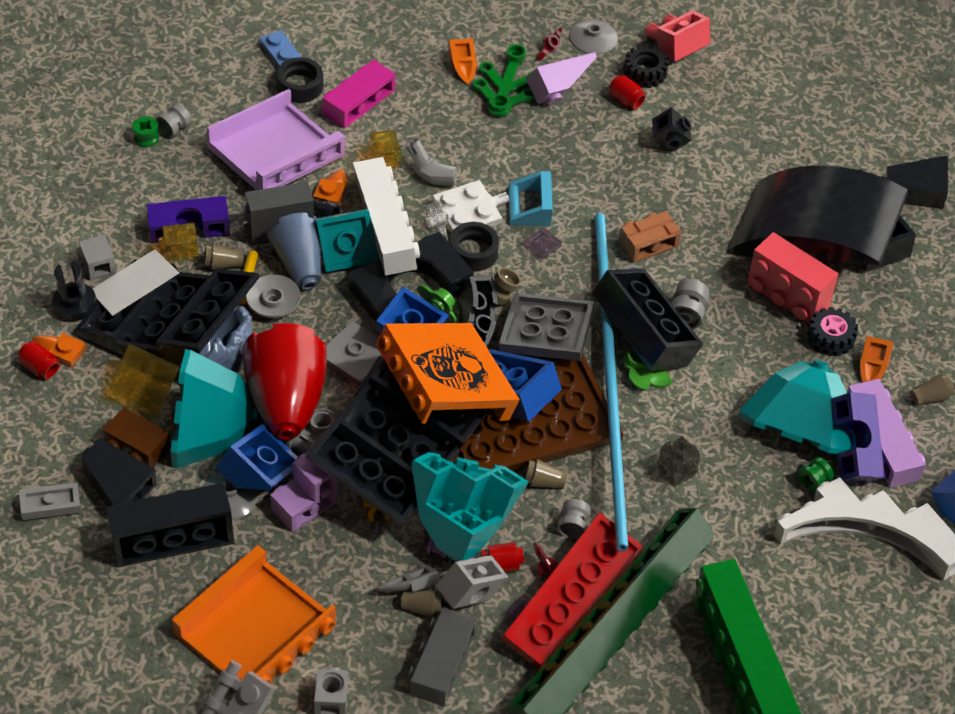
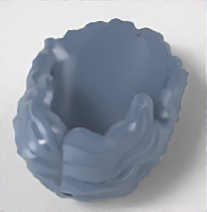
(227, 343)

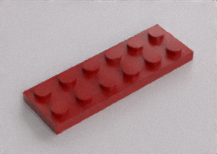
(570, 591)

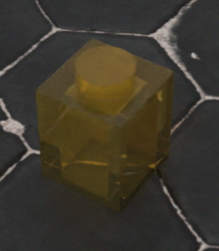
(385, 145)
(179, 242)

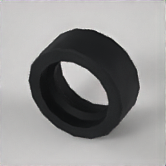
(301, 66)
(481, 232)

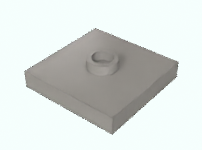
(353, 352)

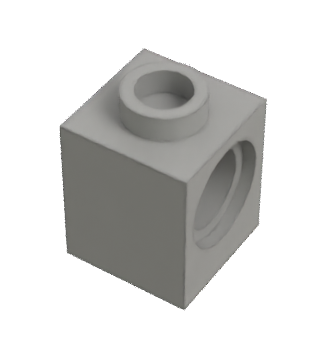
(331, 702)

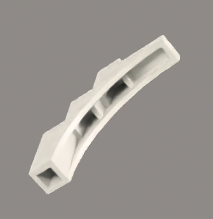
(839, 510)

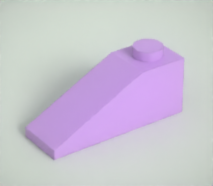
(554, 79)

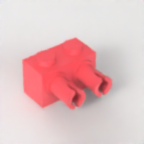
(680, 35)

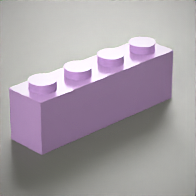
(900, 456)

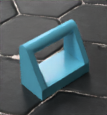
(538, 216)

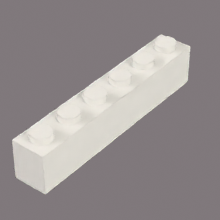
(388, 219)

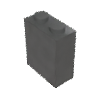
(268, 205)

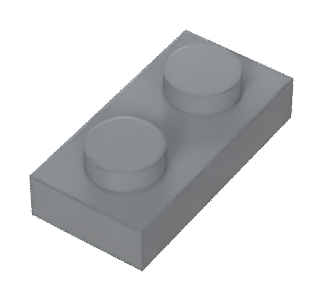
(49, 501)

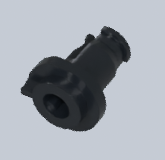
(72, 299)

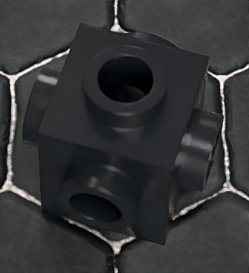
(671, 129)

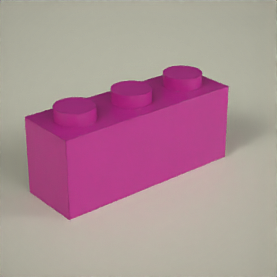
(358, 93)

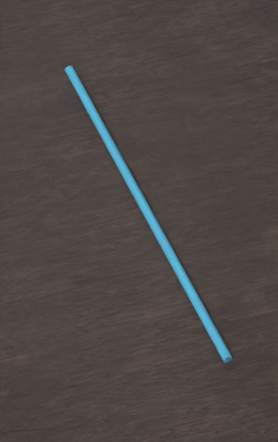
(612, 397)

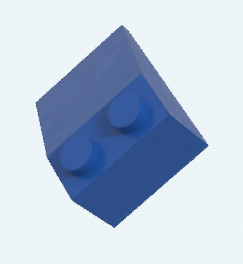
(531, 379)

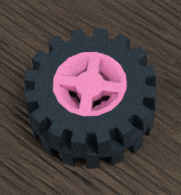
(832, 331)

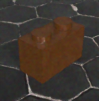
(137, 437)

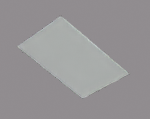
(134, 282)

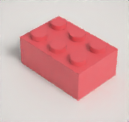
(791, 277)

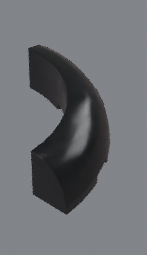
(477, 305)

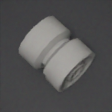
(691, 301)

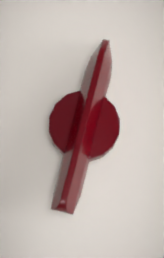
(550, 44)
(546, 564)

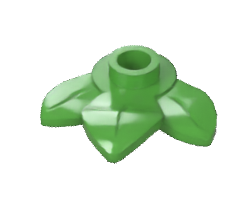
(439, 298)
(641, 376)

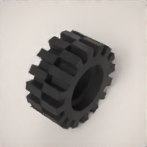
(649, 57)

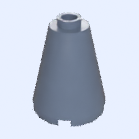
(298, 248)

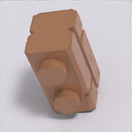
(649, 236)

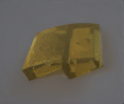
(142, 380)

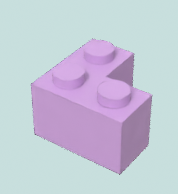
(305, 496)

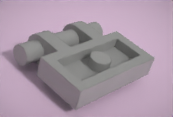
(250, 696)

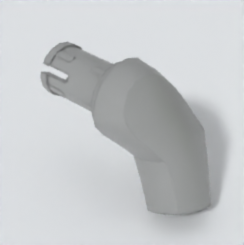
(428, 167)

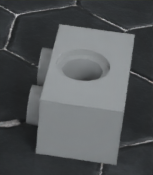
(471, 581)

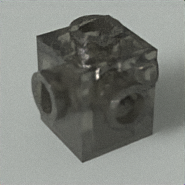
(678, 460)

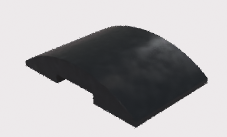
(823, 212)
(172, 316)
(380, 437)

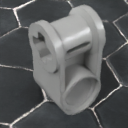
(312, 432)

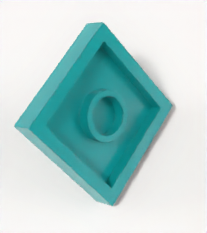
(347, 240)

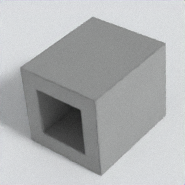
(97, 257)

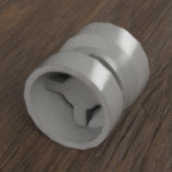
(175, 119)
(574, 518)

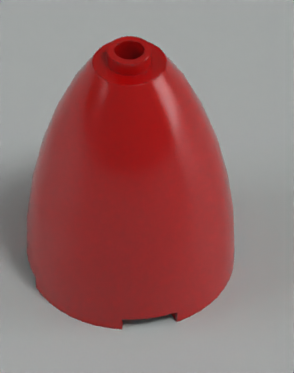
(285, 376)

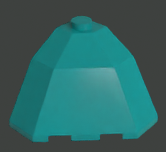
(800, 406)
(211, 412)
(463, 502)

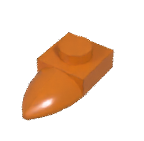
(463, 58)
(332, 187)
(64, 347)
(875, 358)

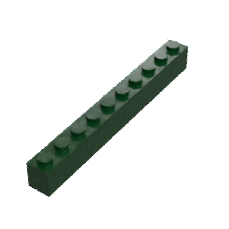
(614, 616)

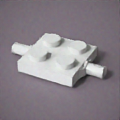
(470, 204)

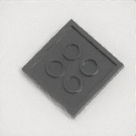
(547, 326)

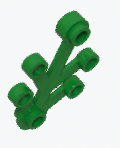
(500, 103)

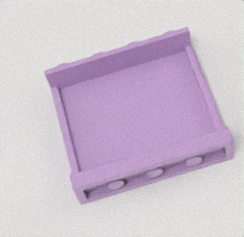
(273, 143)

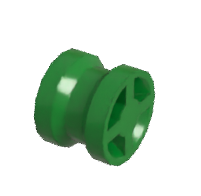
(145, 132)
(815, 474)

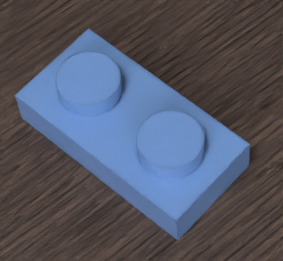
(278, 47)

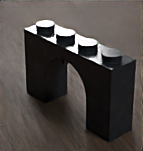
(436, 260)

